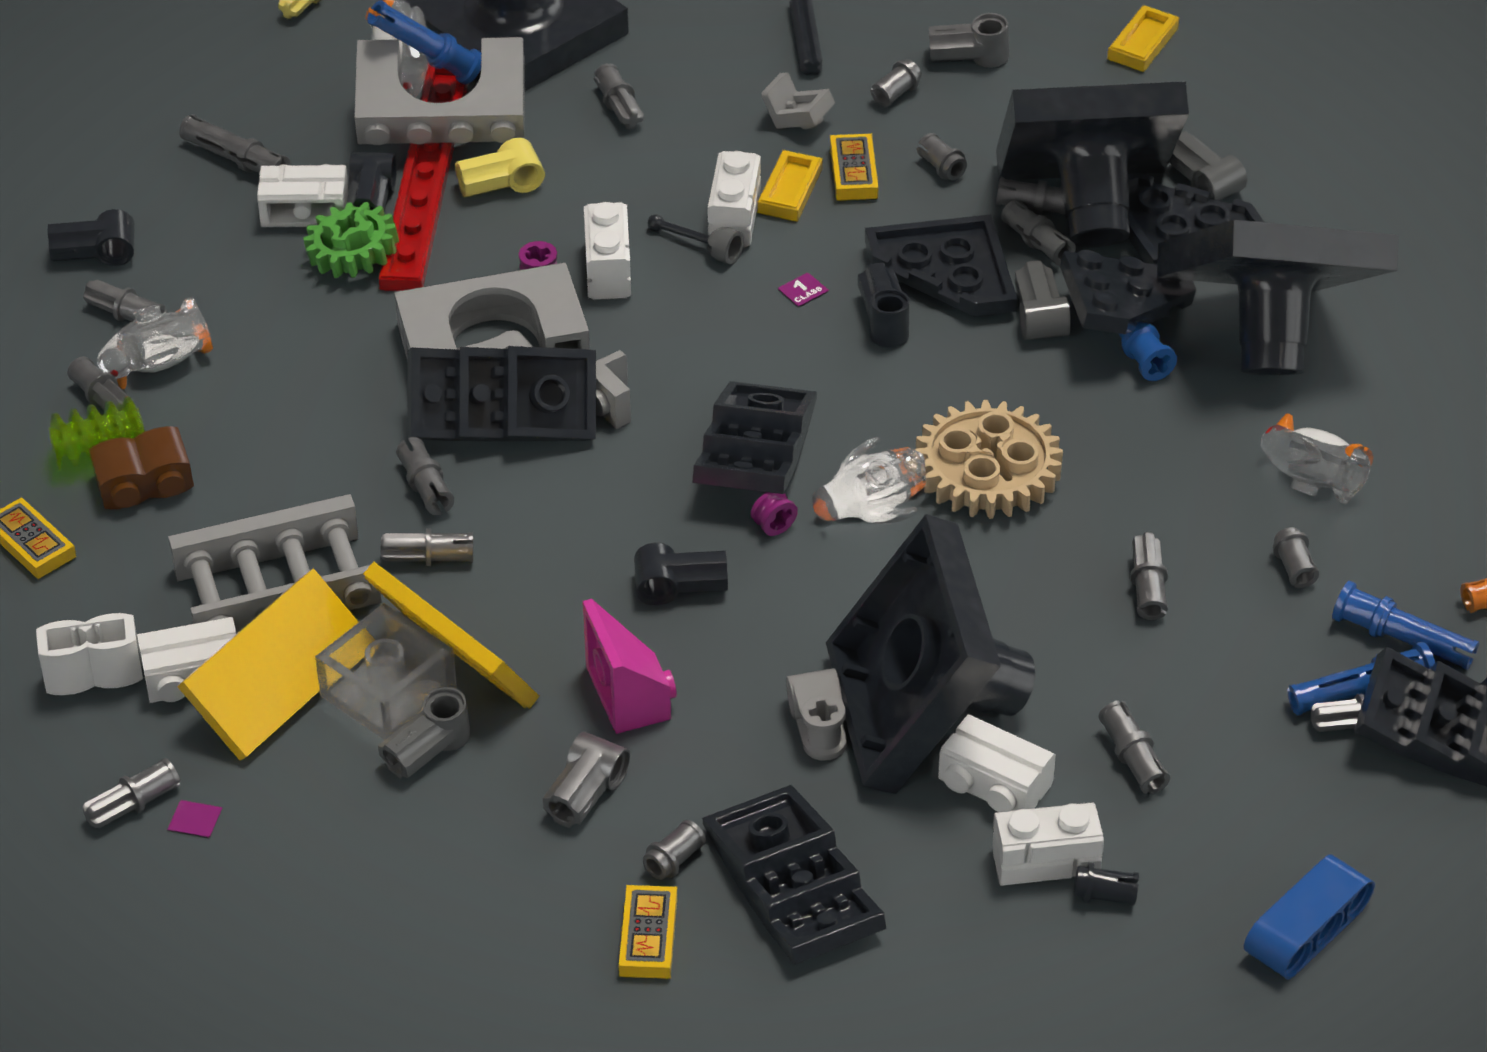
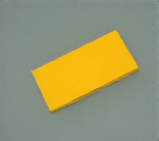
(448, 632)
(268, 665)

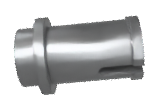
(903, 77)
(948, 162)
(1292, 547)
(665, 857)

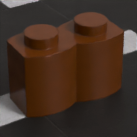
(141, 467)

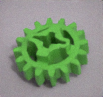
(351, 239)

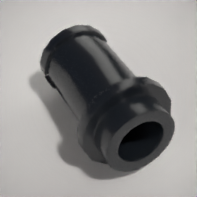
(1106, 885)

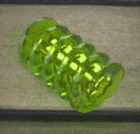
(82, 434)

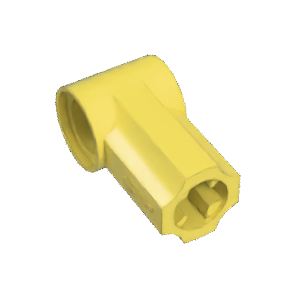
(511, 166)

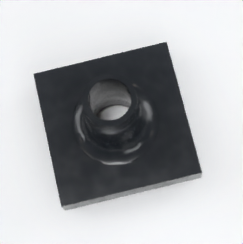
(552, 30)
(1092, 144)
(1275, 278)
(920, 656)

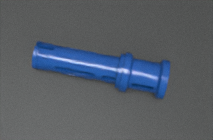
(439, 49)
(1153, 357)
(1383, 618)
(1347, 683)

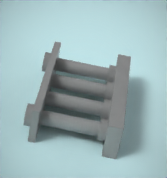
(265, 538)

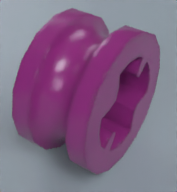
(537, 254)
(774, 513)

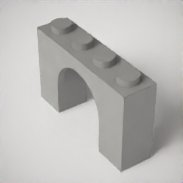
(486, 114)
(534, 297)

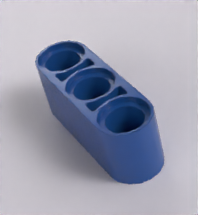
(1309, 916)

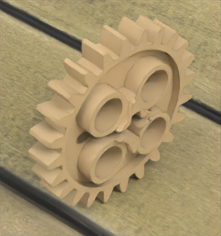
(989, 458)

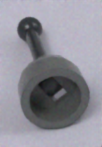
(722, 243)

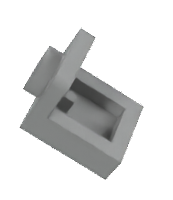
(795, 108)
(612, 389)

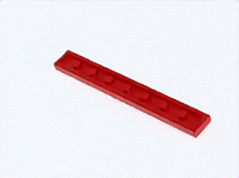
(421, 194)

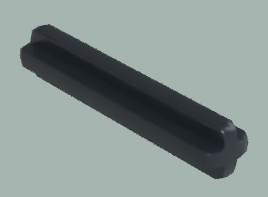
(806, 36)

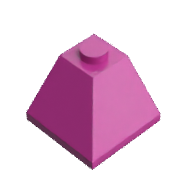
(625, 672)

